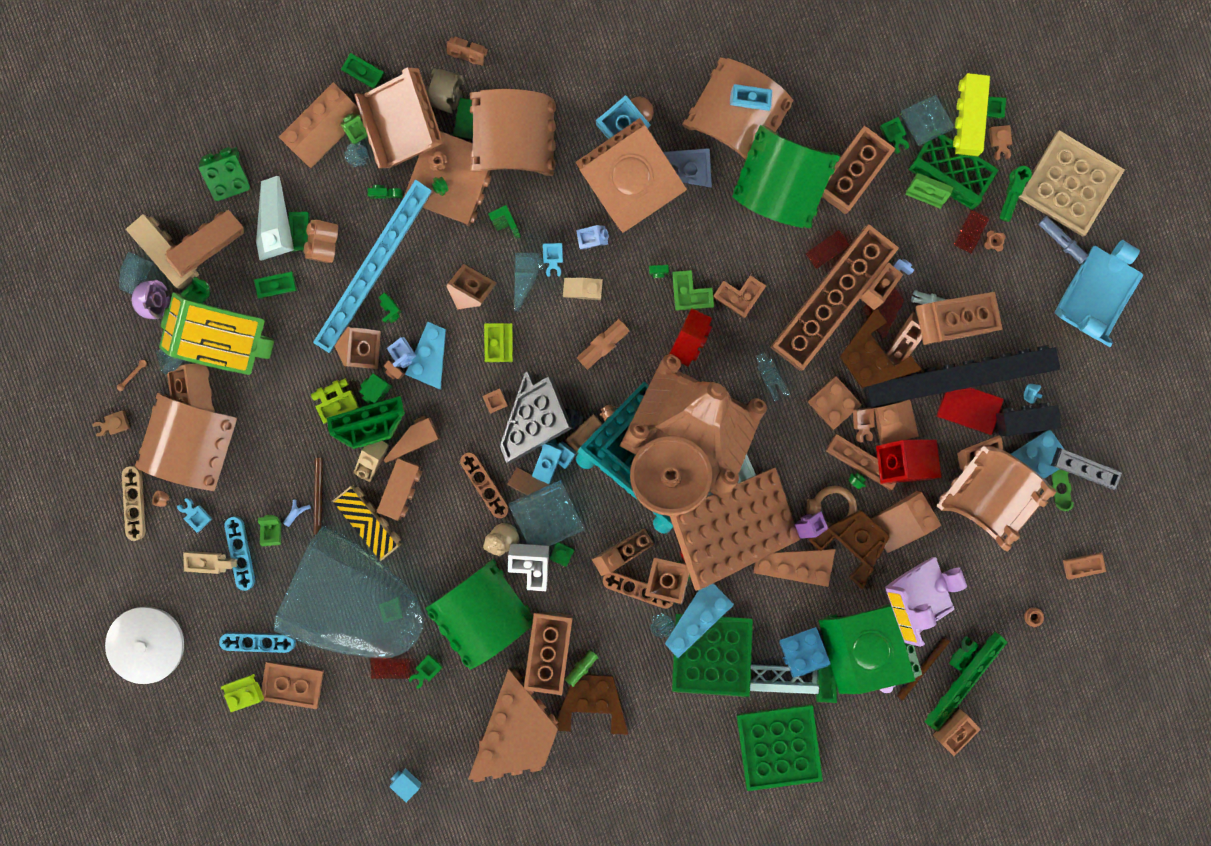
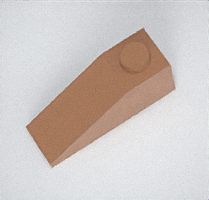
(905, 341)
(415, 437)

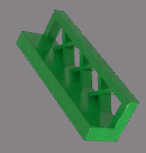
(502, 218)

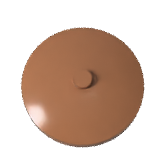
(671, 476)

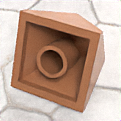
(469, 287)
(359, 348)
(667, 581)

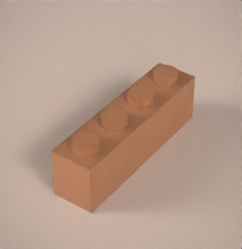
(204, 243)

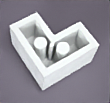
(530, 560)

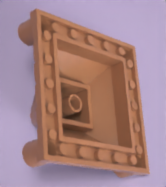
(701, 414)

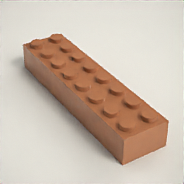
(834, 297)

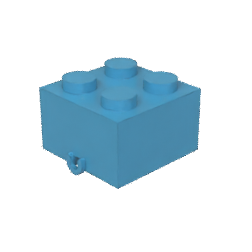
(804, 653)

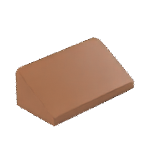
(525, 482)

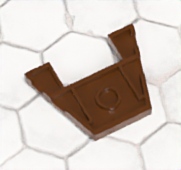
(867, 359)
(861, 538)
(593, 695)

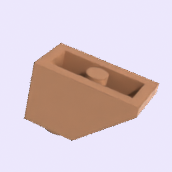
(881, 286)

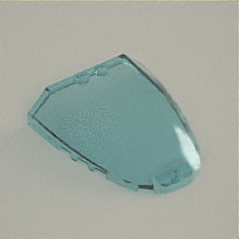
(348, 602)

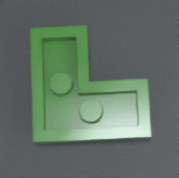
(686, 297)

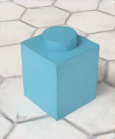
(405, 784)

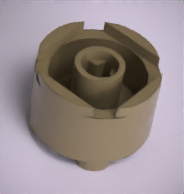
(444, 90)

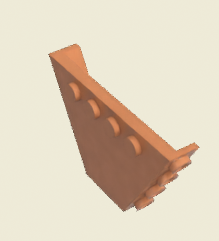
(516, 735)

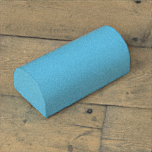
(751, 97)

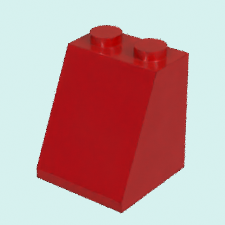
(908, 461)

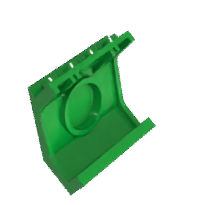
(868, 651)

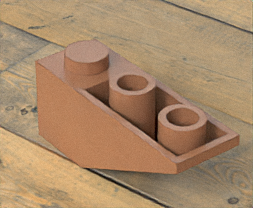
(622, 552)

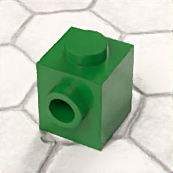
(374, 389)

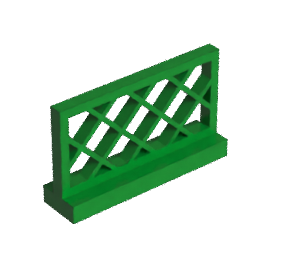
(960, 192)

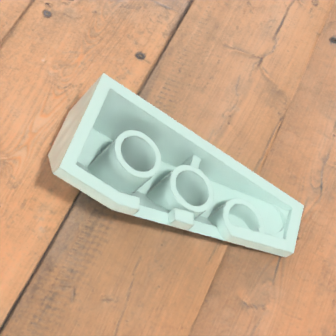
(273, 226)

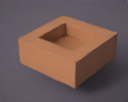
(393, 372)
(495, 401)

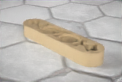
(130, 503)

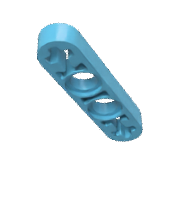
(237, 553)
(257, 642)

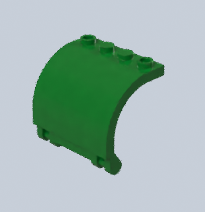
(784, 179)
(481, 615)

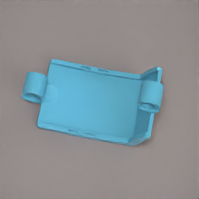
(1100, 291)

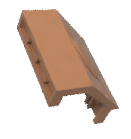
(631, 175)

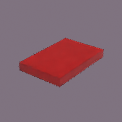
(970, 409)

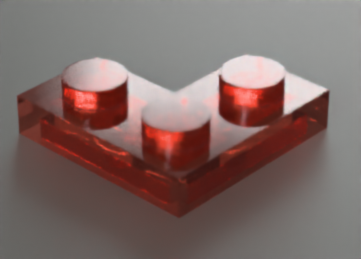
(390, 668)

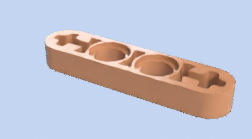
(487, 483)
(636, 593)

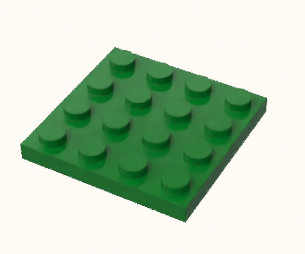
(717, 661)
(779, 747)

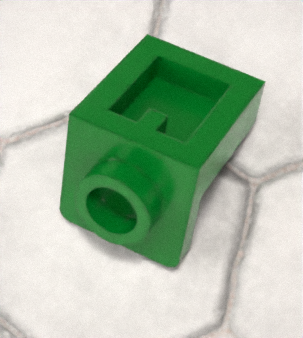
(389, 305)

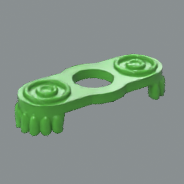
(1062, 501)

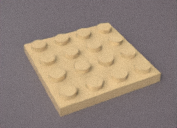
(1071, 183)

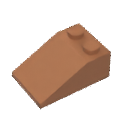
(907, 521)

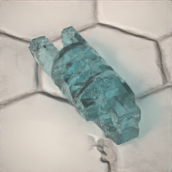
(771, 376)

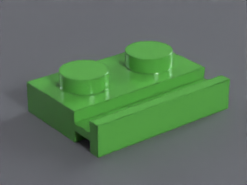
(929, 190)

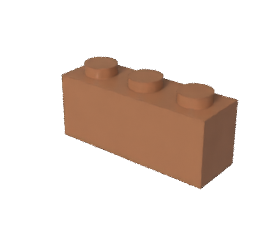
(399, 489)

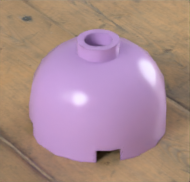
(150, 299)

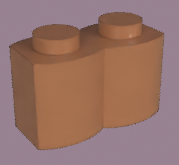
(321, 241)

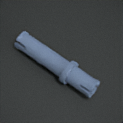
(1070, 246)

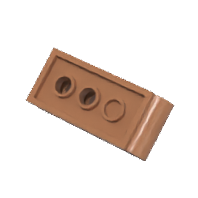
(958, 318)

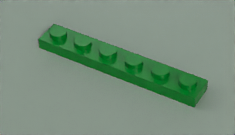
(966, 681)

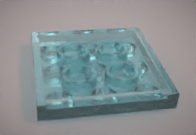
(546, 515)

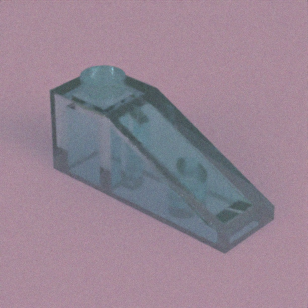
(526, 272)

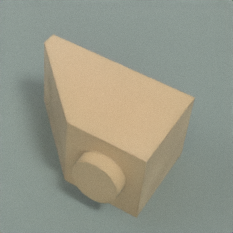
(583, 288)

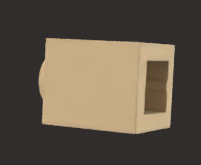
(370, 460)

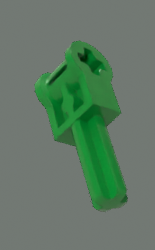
(1014, 190)

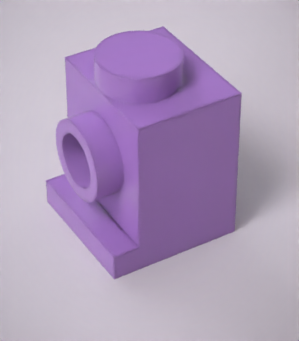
(811, 526)

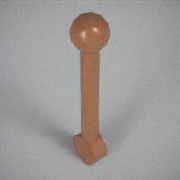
(142, 363)

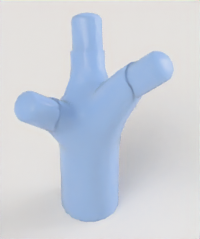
(295, 511)

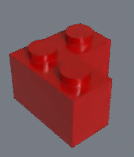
(691, 337)

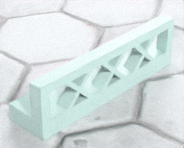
(781, 686)

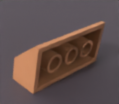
(319, 125)
(191, 386)
(548, 652)

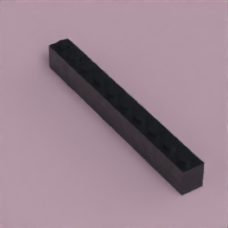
(964, 376)

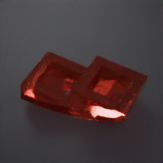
(971, 231)
(827, 249)

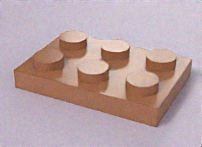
(292, 684)

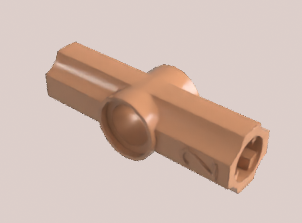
(603, 344)

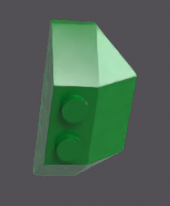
(367, 423)

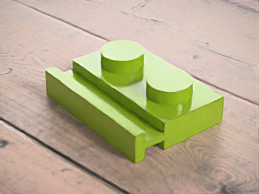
(498, 342)
(242, 693)

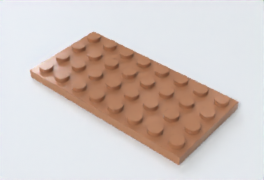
(737, 532)

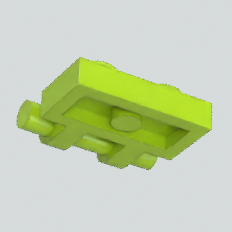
(340, 404)

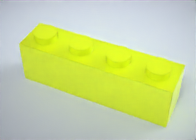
(972, 114)

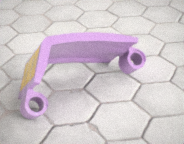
(923, 598)

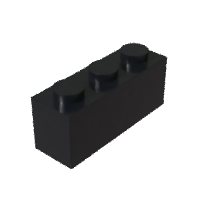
(1028, 419)

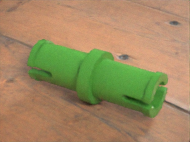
(581, 668)

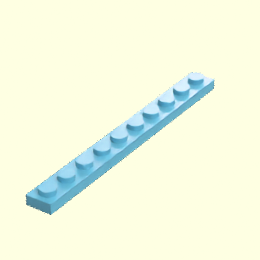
(373, 266)

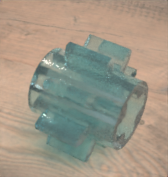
(356, 154)
(662, 626)

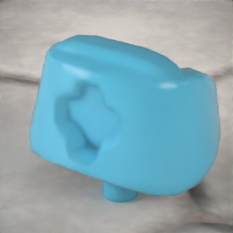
(1031, 393)

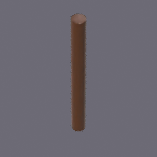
(317, 495)
(924, 667)

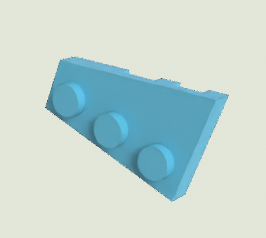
(429, 354)

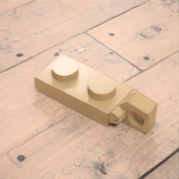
(207, 562)

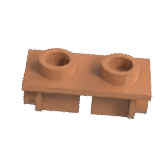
(458, 49)

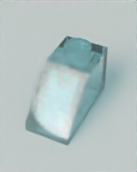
(133, 272)

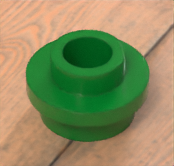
(440, 186)
(857, 480)

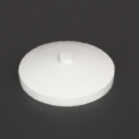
(144, 645)

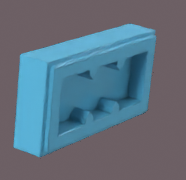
(547, 462)

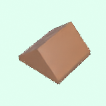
(956, 732)

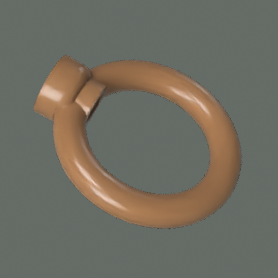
(814, 505)

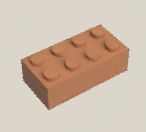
(856, 169)

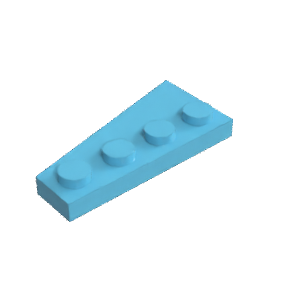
(700, 616)

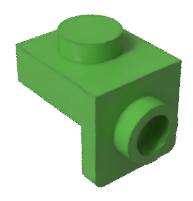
(354, 128)
(270, 530)

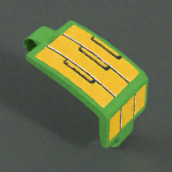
(213, 336)

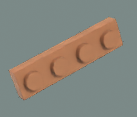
(856, 459)

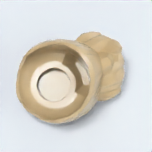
(500, 539)

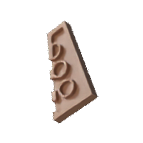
(800, 566)

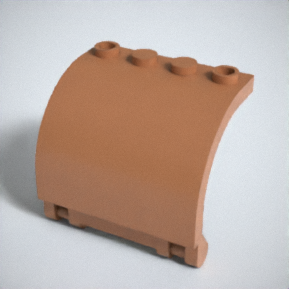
(736, 124)
(513, 131)
(185, 443)
(997, 494)

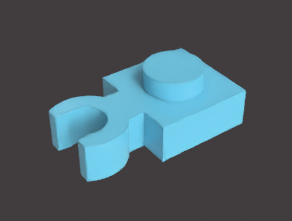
(553, 255)
(567, 455)
(196, 517)

